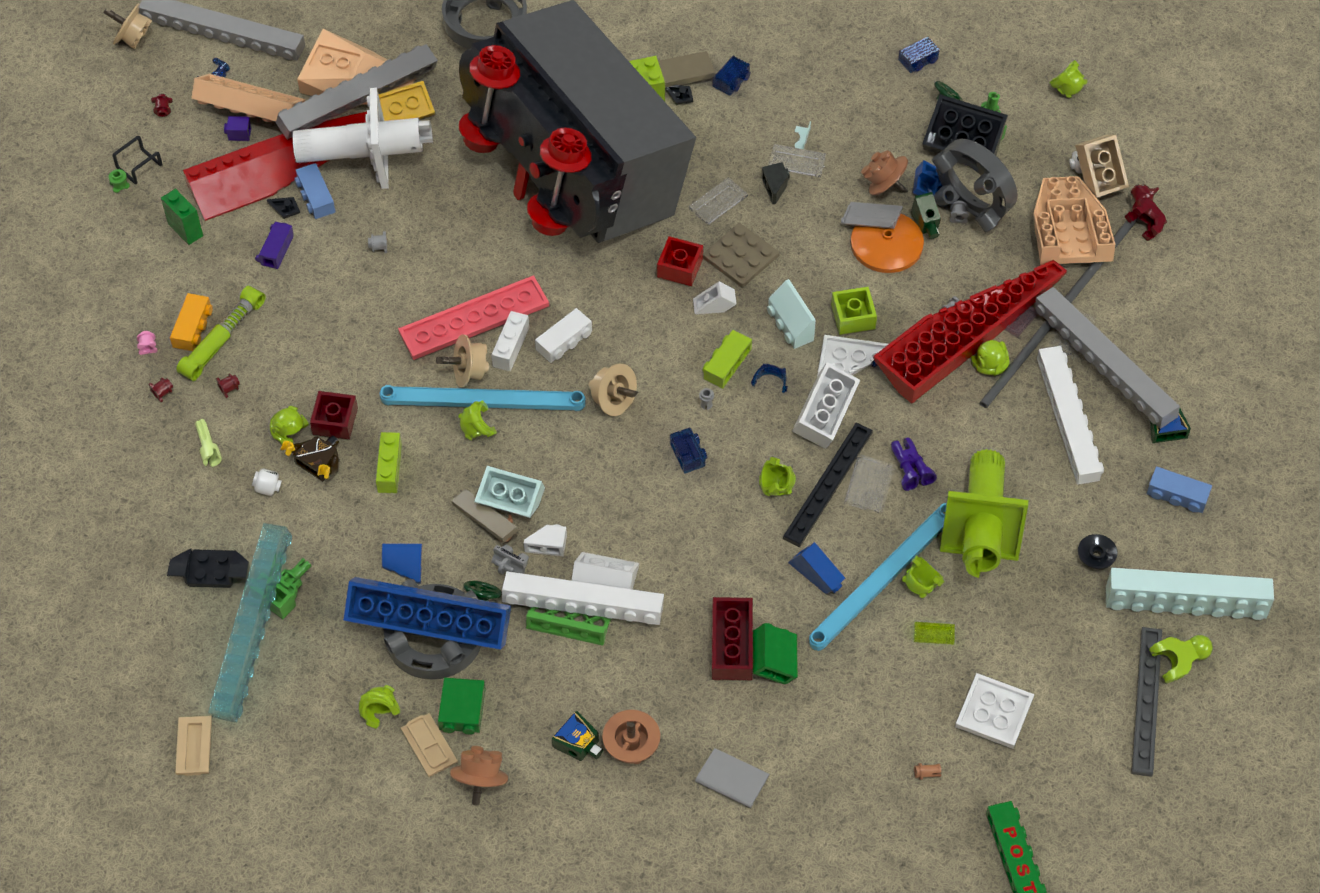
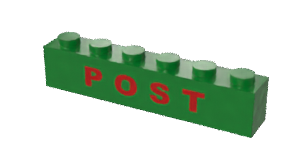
(1013, 848)

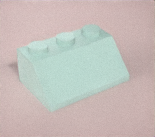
(791, 315)
(509, 492)

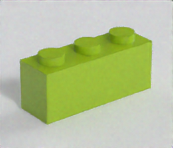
(727, 358)
(388, 462)

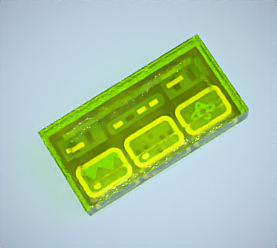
(934, 633)

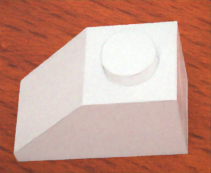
(715, 299)
(547, 540)

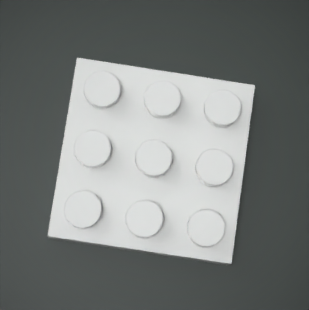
(994, 710)

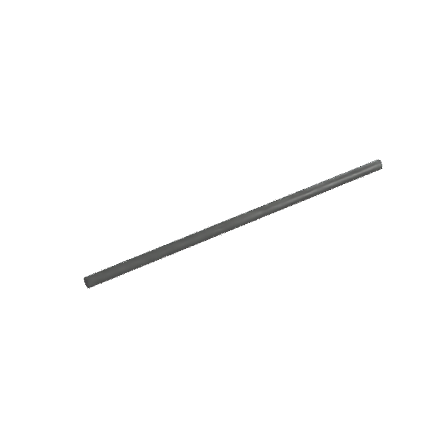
(1044, 329)

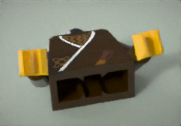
(315, 456)

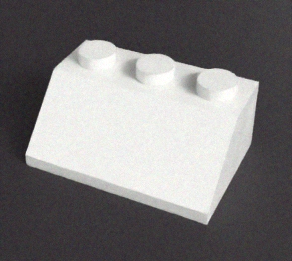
(604, 571)

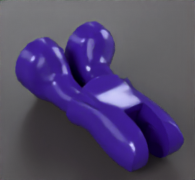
(908, 461)

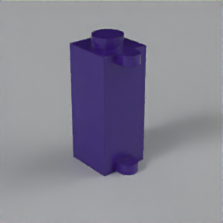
(275, 245)

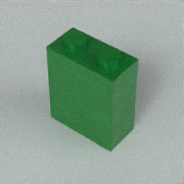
(182, 216)
(775, 653)
(461, 705)

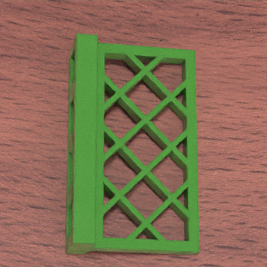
(567, 626)

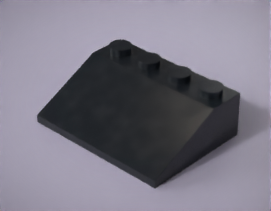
(962, 120)

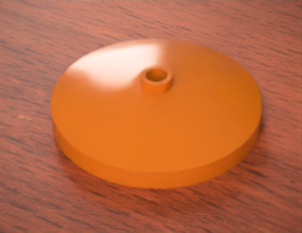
(887, 248)

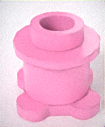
(146, 343)

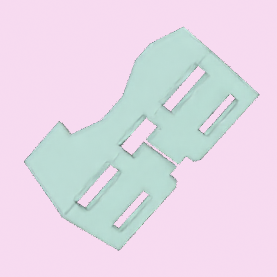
(803, 132)

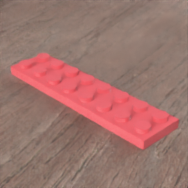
(472, 317)

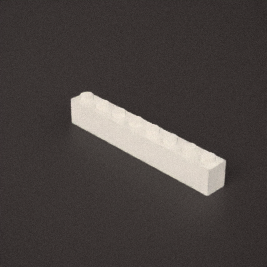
(1069, 415)
(582, 598)

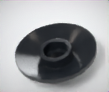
(1097, 544)

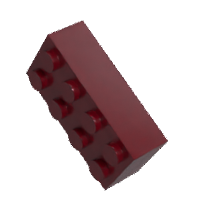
(732, 638)

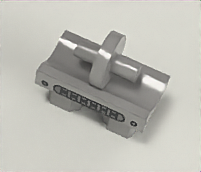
(507, 561)

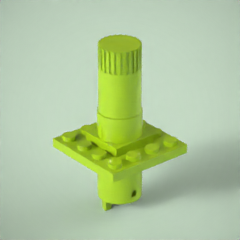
(983, 521)

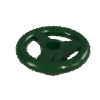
(946, 91)
(483, 590)

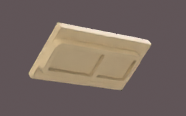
(429, 744)
(193, 745)

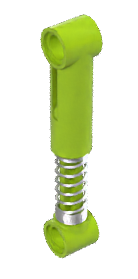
(192, 366)

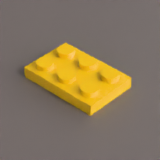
(407, 102)

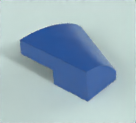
(926, 179)
(403, 559)

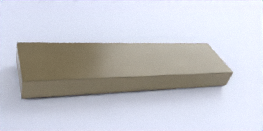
(485, 516)

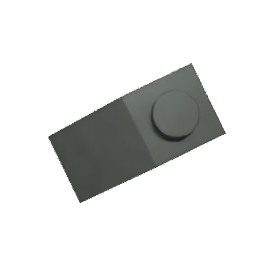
(775, 180)

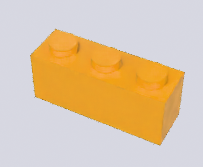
(191, 322)

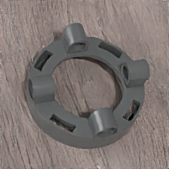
(453, 15)
(993, 175)
(453, 655)

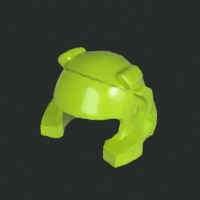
(1069, 81)
(991, 358)
(287, 422)
(472, 422)
(776, 478)
(922, 577)
(377, 701)

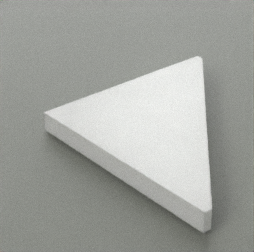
(848, 353)

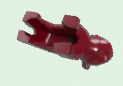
(1146, 211)

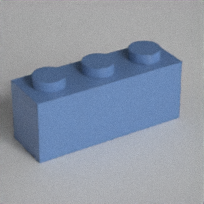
(314, 191)
(1179, 490)

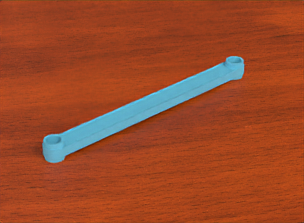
(493, 398)
(878, 580)

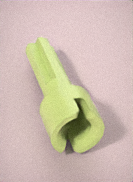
(209, 450)

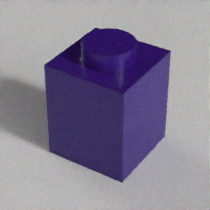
(238, 128)

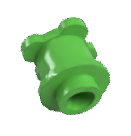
(118, 180)

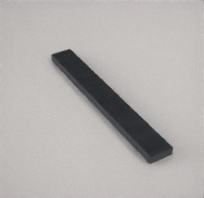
(827, 485)

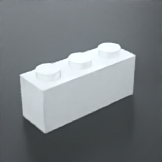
(563, 335)
(510, 341)

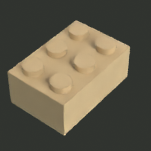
(1102, 165)

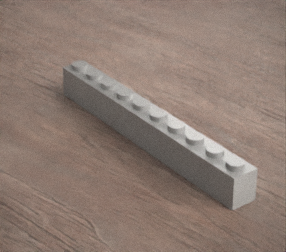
(224, 27)
(355, 91)
(1107, 358)

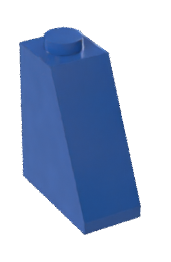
(818, 568)

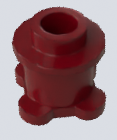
(162, 105)
(228, 384)
(161, 388)

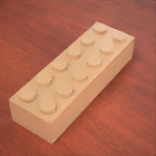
(241, 97)

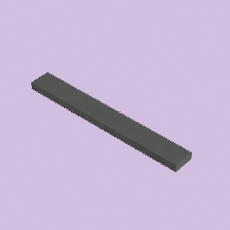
(1146, 704)

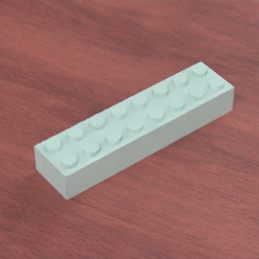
(1189, 593)

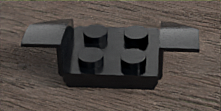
(208, 567)

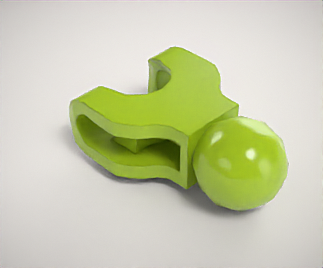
(1182, 654)

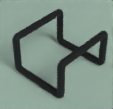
(134, 179)

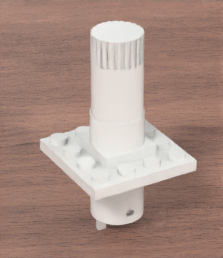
(369, 139)

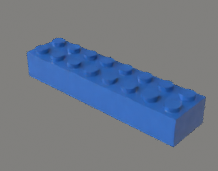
(427, 613)

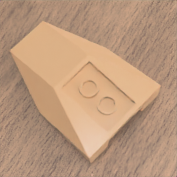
(335, 61)
(1071, 223)

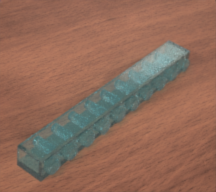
(250, 623)

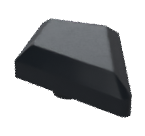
(680, 94)
(284, 206)

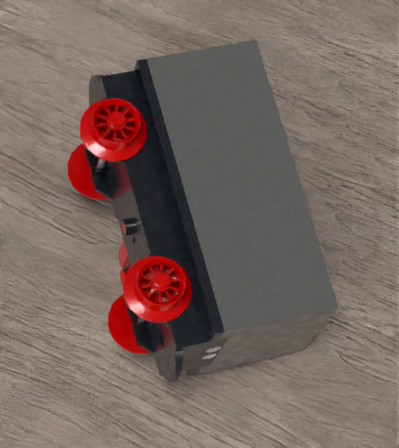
(576, 122)

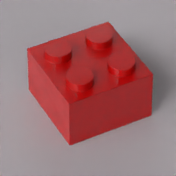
(680, 261)

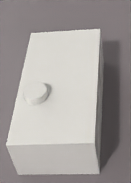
(826, 405)

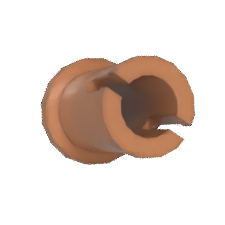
(922, 771)

